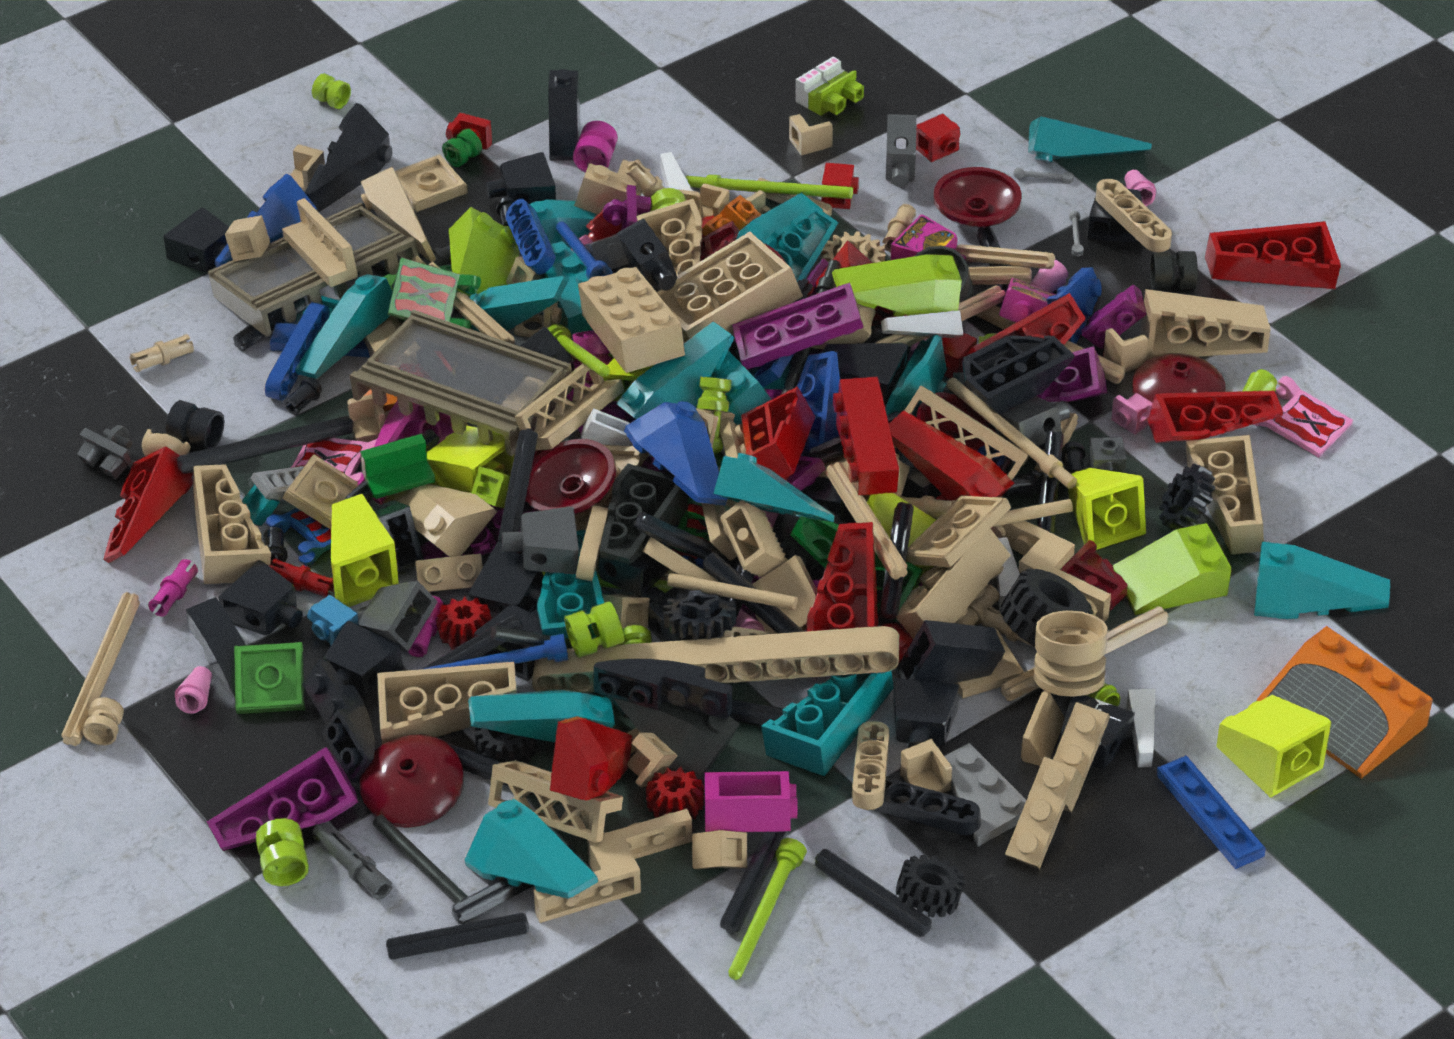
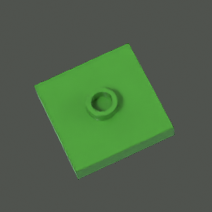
(269, 678)

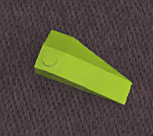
(905, 285)

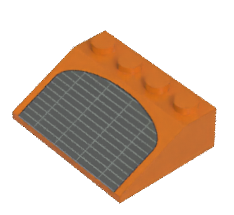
(1365, 701)

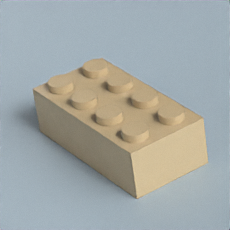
(631, 319)

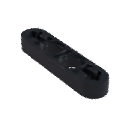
(955, 816)

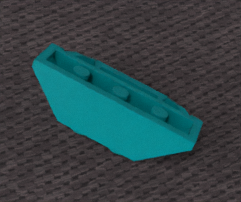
(924, 369)
(745, 390)

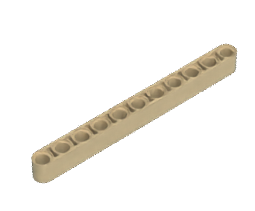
(741, 657)

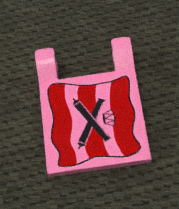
(1306, 419)
(339, 453)

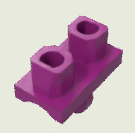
(626, 211)

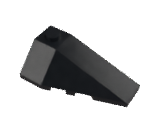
(353, 158)

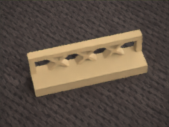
(321, 246)
(568, 415)
(971, 425)
(536, 780)

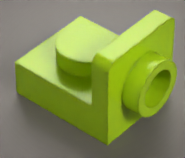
(491, 486)

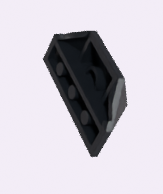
(1015, 369)

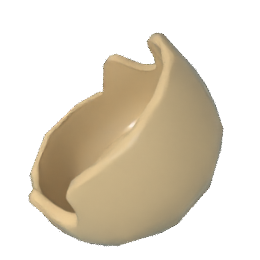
(155, 441)

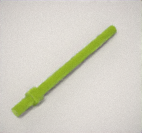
(771, 187)

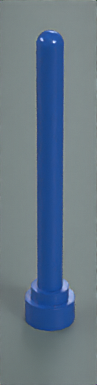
(594, 267)
(552, 650)

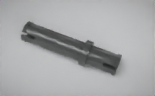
(360, 867)

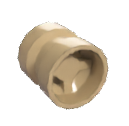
(103, 721)

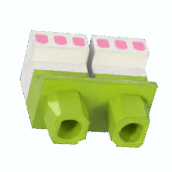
(828, 88)

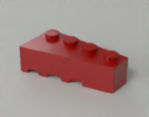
(1275, 255)
(866, 436)

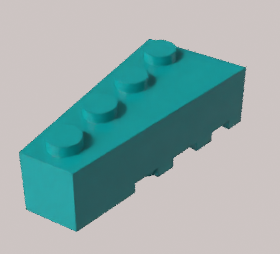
(571, 266)

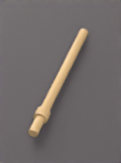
(1048, 463)

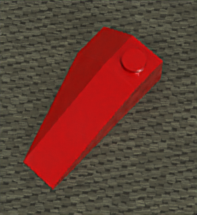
(947, 462)
(848, 587)

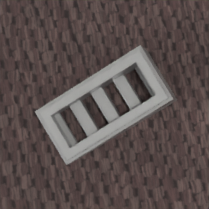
(275, 482)

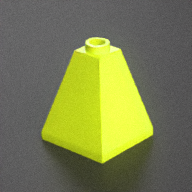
(1108, 506)

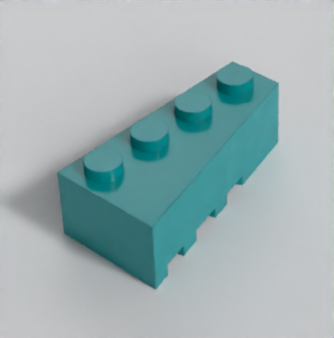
(826, 720)

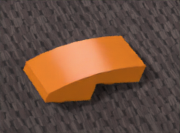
(738, 210)

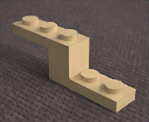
(733, 443)
(1050, 553)
(1057, 785)
(616, 864)

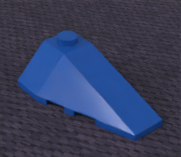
(277, 211)
(818, 384)
(681, 446)

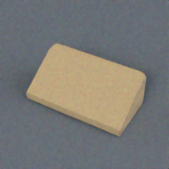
(1042, 730)

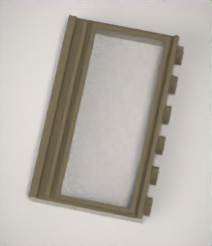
(282, 276)
(460, 376)

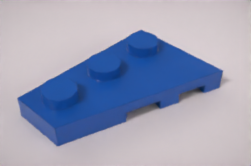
(1085, 291)

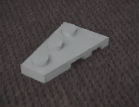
(980, 782)

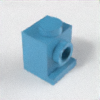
(330, 617)

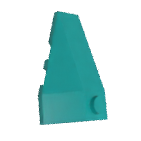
(519, 301)
(749, 482)

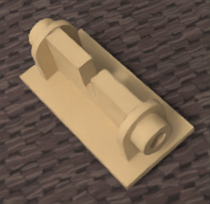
(449, 572)

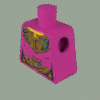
(921, 235)
(1022, 300)

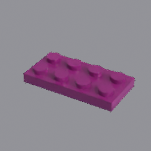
(797, 326)

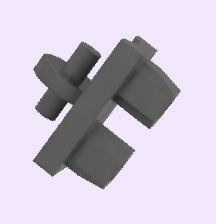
(112, 446)

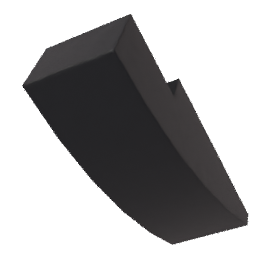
(217, 637)

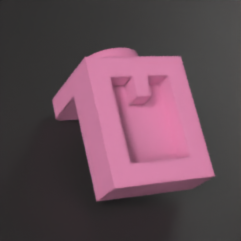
(1131, 412)

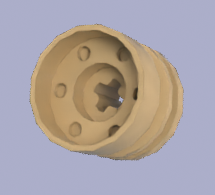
(1070, 653)

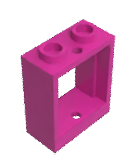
(749, 801)

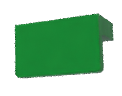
(397, 466)

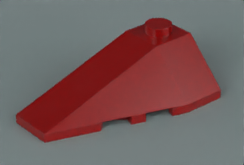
(1056, 319)
(1208, 414)
(148, 494)
(588, 758)

